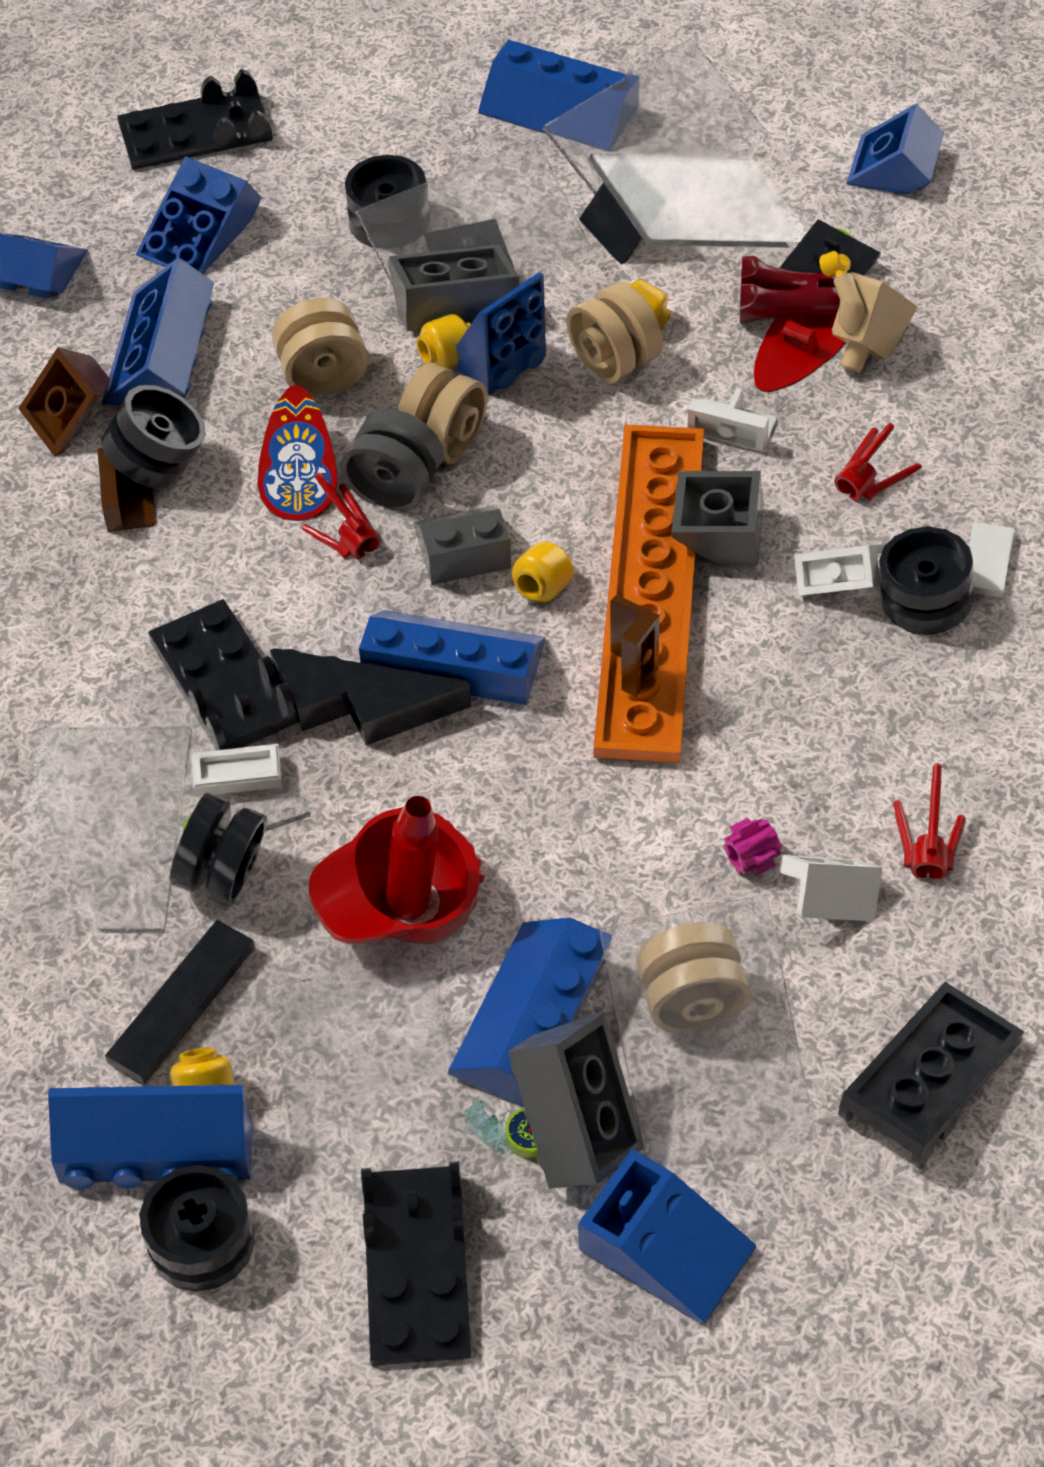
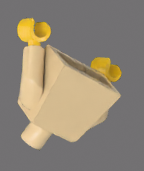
(869, 313)

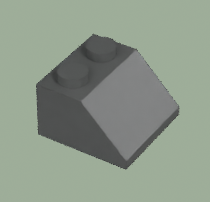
(720, 515)
(464, 544)

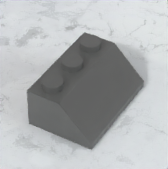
(449, 283)
(576, 1101)

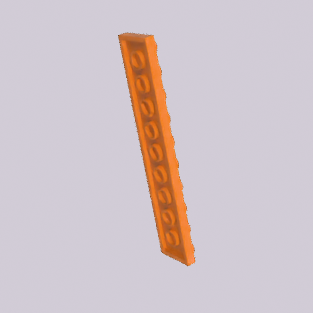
(659, 576)

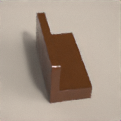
(123, 501)
(635, 640)

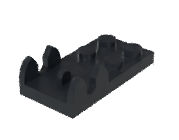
(198, 125)
(224, 677)
(931, 1071)
(415, 1265)

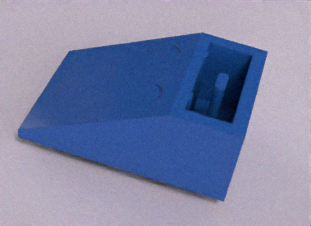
(199, 216)
(506, 337)
(664, 1237)

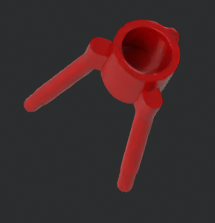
(859, 474)
(355, 532)
(930, 851)

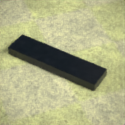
(180, 1002)

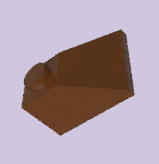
(63, 397)

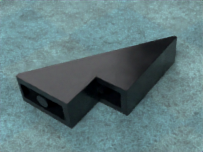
(375, 696)

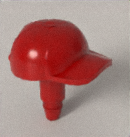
(391, 875)

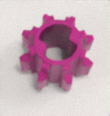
(752, 846)

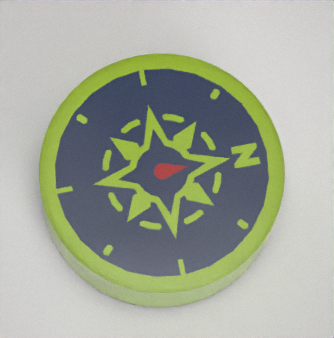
(519, 1135)

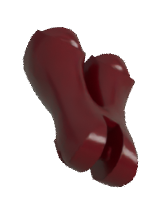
(780, 292)

